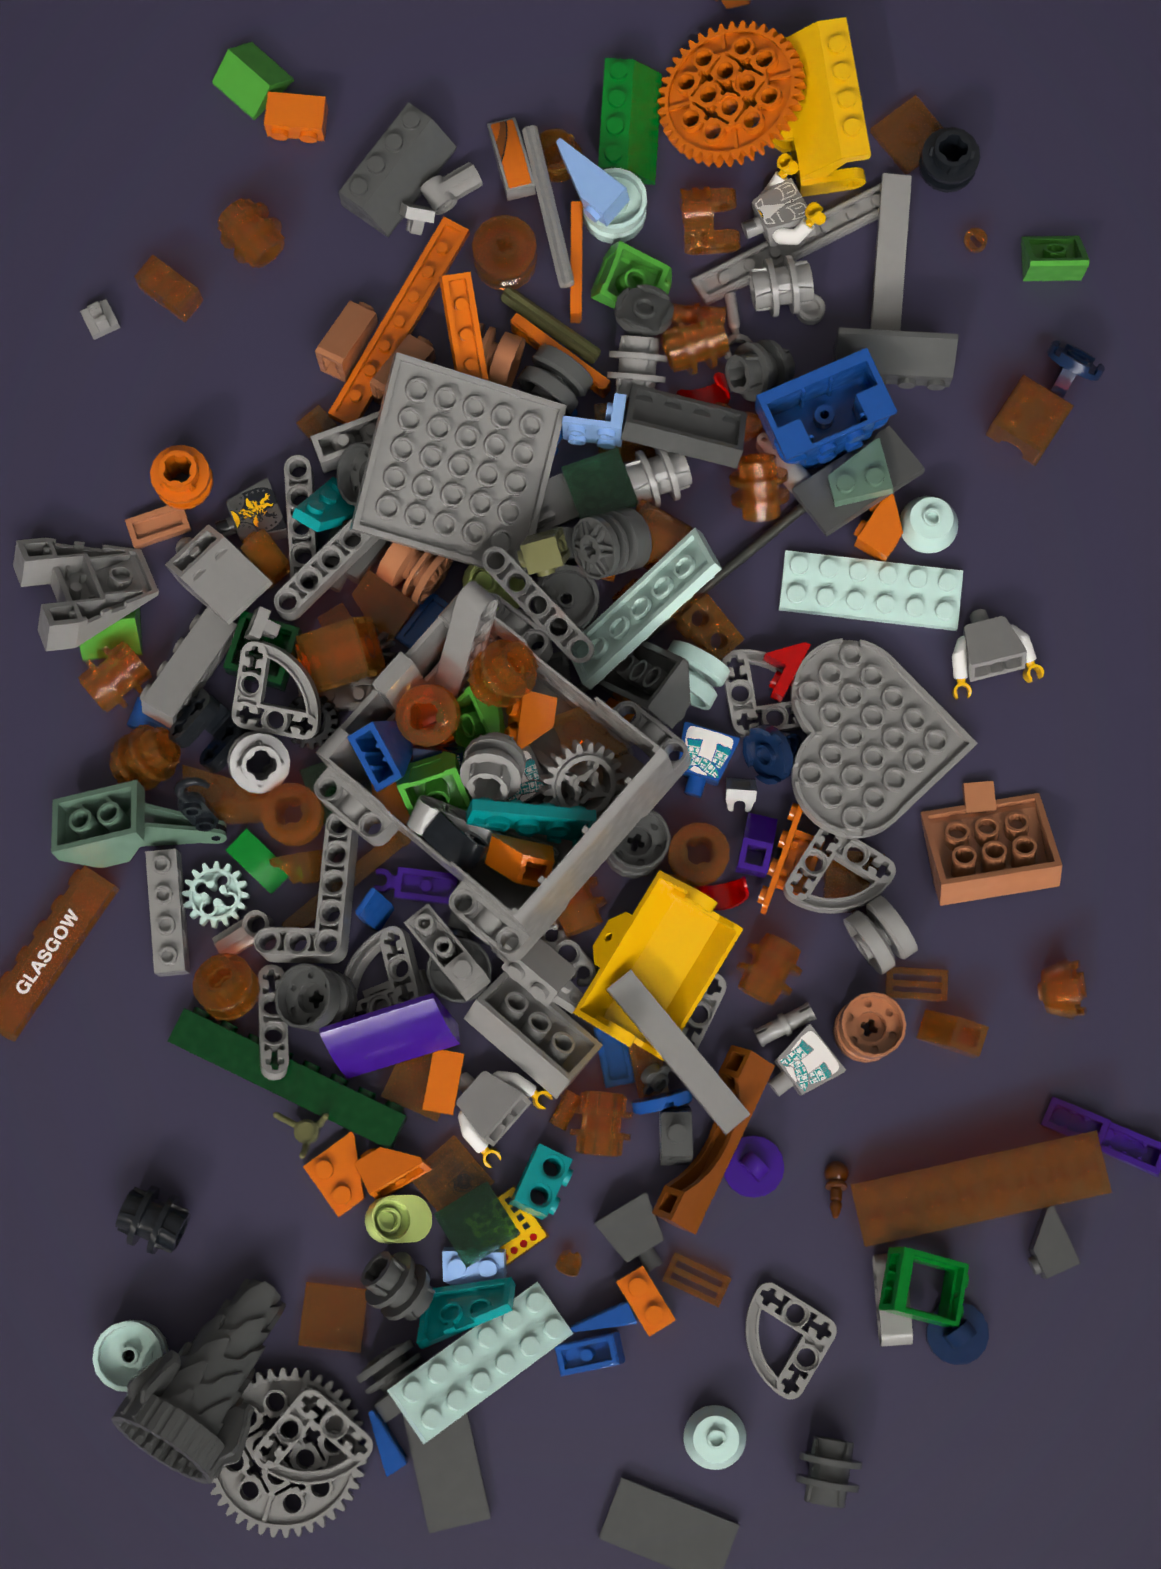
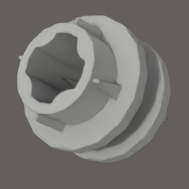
(781, 285)
(636, 363)
(658, 475)
(493, 767)
(272, 773)

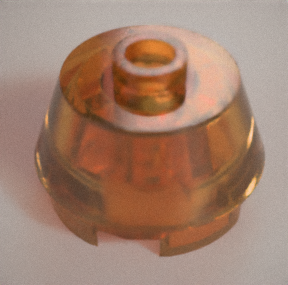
(1063, 989)

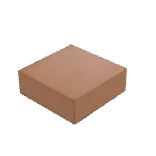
(979, 797)

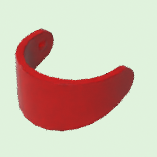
(714, 393)
(727, 894)

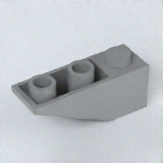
(447, 952)

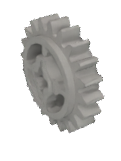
(585, 771)

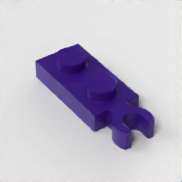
(419, 885)

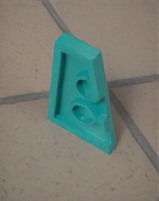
(324, 508)
(464, 1307)

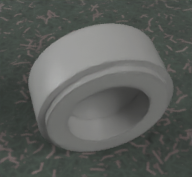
(812, 312)

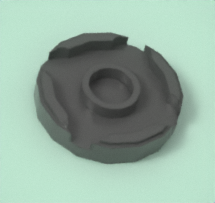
(644, 310)

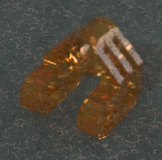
(698, 221)

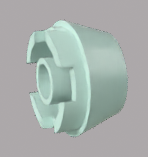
(928, 524)
(714, 1437)

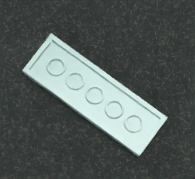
(871, 590)
(646, 606)
(479, 1363)

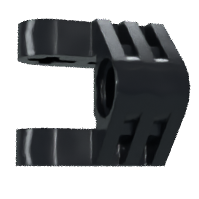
(215, 718)

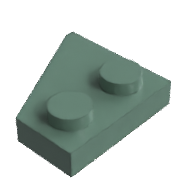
(861, 476)

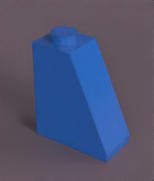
(382, 752)

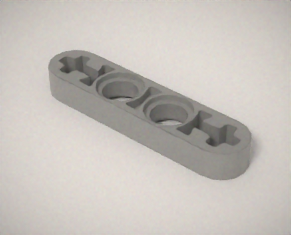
(271, 1022)

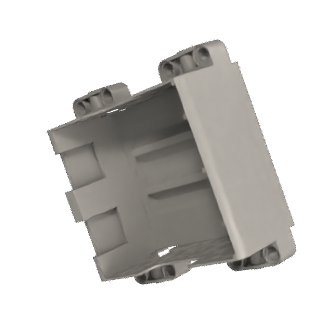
(498, 904)

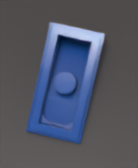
(374, 909)
(614, 1316)
(590, 1354)
(390, 1450)

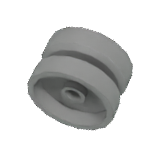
(880, 934)

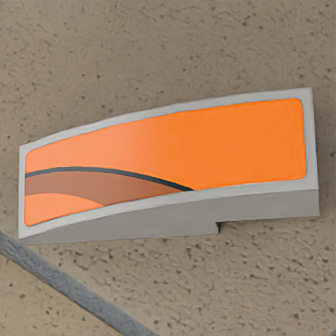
(511, 159)

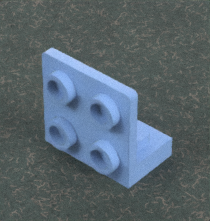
(603, 433)

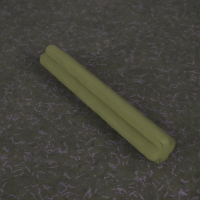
(550, 325)

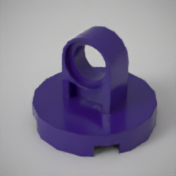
(755, 1167)

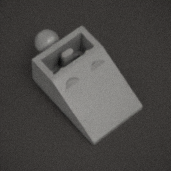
(217, 573)

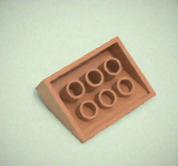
(991, 851)

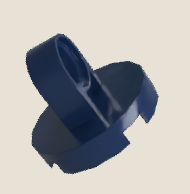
(1074, 363)
(770, 752)
(961, 1343)

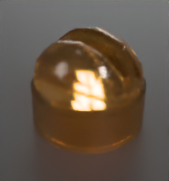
(981, 237)
(569, 1263)

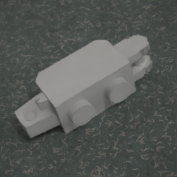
(543, 974)

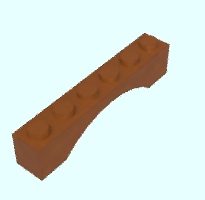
(690, 1194)

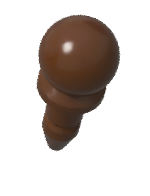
(836, 1175)

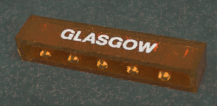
(52, 949)

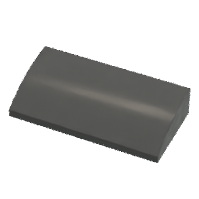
(684, 426)

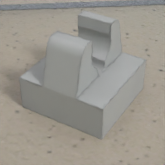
(416, 217)
(100, 319)
(261, 626)
(740, 790)

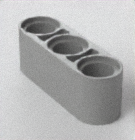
(892, 1328)

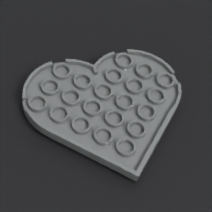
(869, 740)

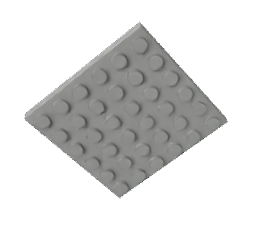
(456, 463)

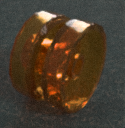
(504, 252)

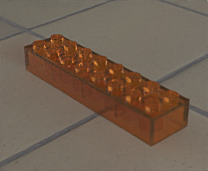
(980, 1188)

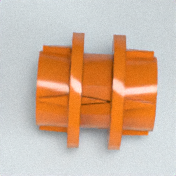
(173, 462)

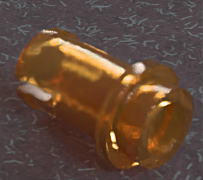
(563, 1112)

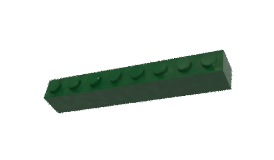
(300, 1085)

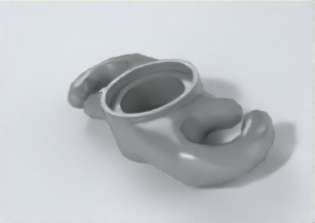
(581, 959)

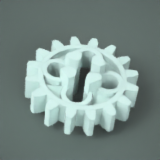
(231, 888)

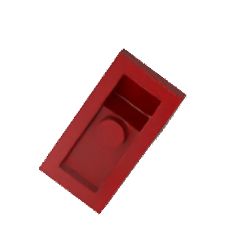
(787, 660)

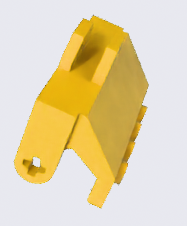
(832, 117)
(672, 948)

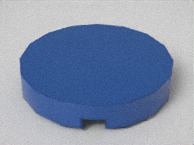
(660, 1101)

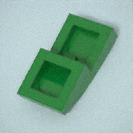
(255, 860)

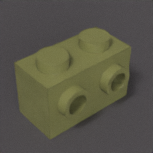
(544, 552)

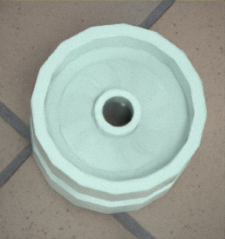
(630, 218)
(704, 673)
(111, 1347)

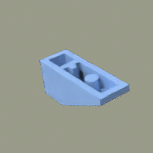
(598, 191)

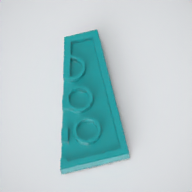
(531, 819)

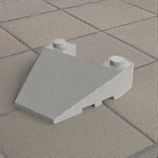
(89, 584)

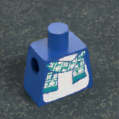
(709, 756)

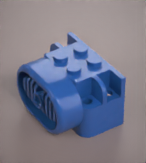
(826, 411)

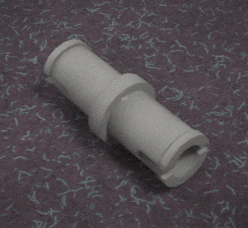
(784, 1024)

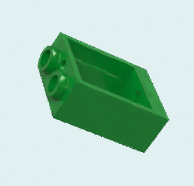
(897, 1283)

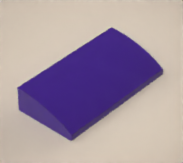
(390, 1035)

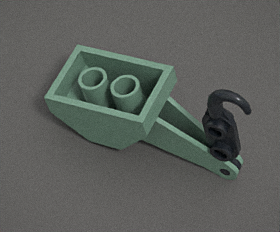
(114, 822)

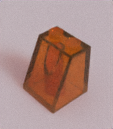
(341, 653)

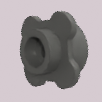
(655, 1078)

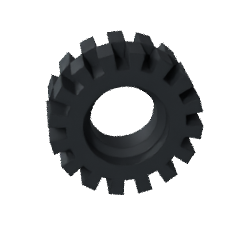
(330, 722)

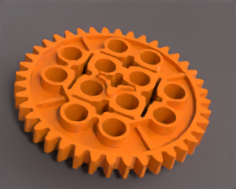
(725, 51)

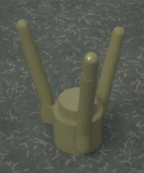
(305, 1131)

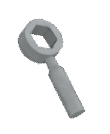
(733, 321)

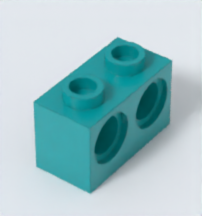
(535, 1179)

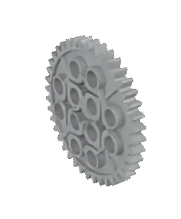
(270, 1506)

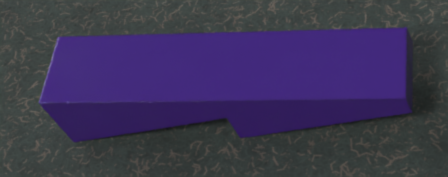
(1114, 1139)

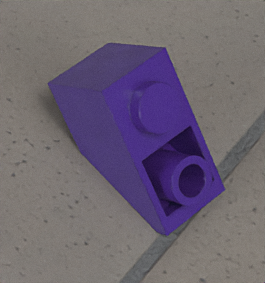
(756, 845)

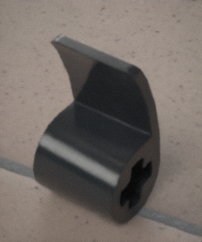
(453, 844)

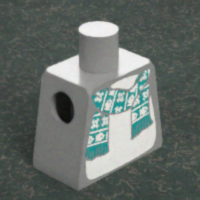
(805, 1064)

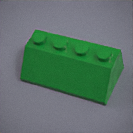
(630, 118)

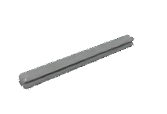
(548, 206)

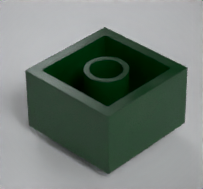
(286, 639)

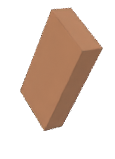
(157, 526)

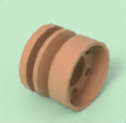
(502, 357)
(420, 569)
(885, 1022)

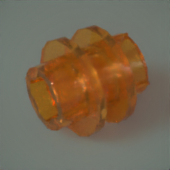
(251, 233)
(695, 343)
(759, 487)
(503, 673)
(114, 676)
(409, 712)
(145, 756)
(292, 833)
(693, 836)
(582, 910)
(769, 969)
(226, 986)
(601, 1123)

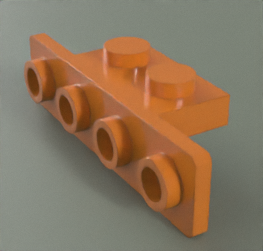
(793, 847)

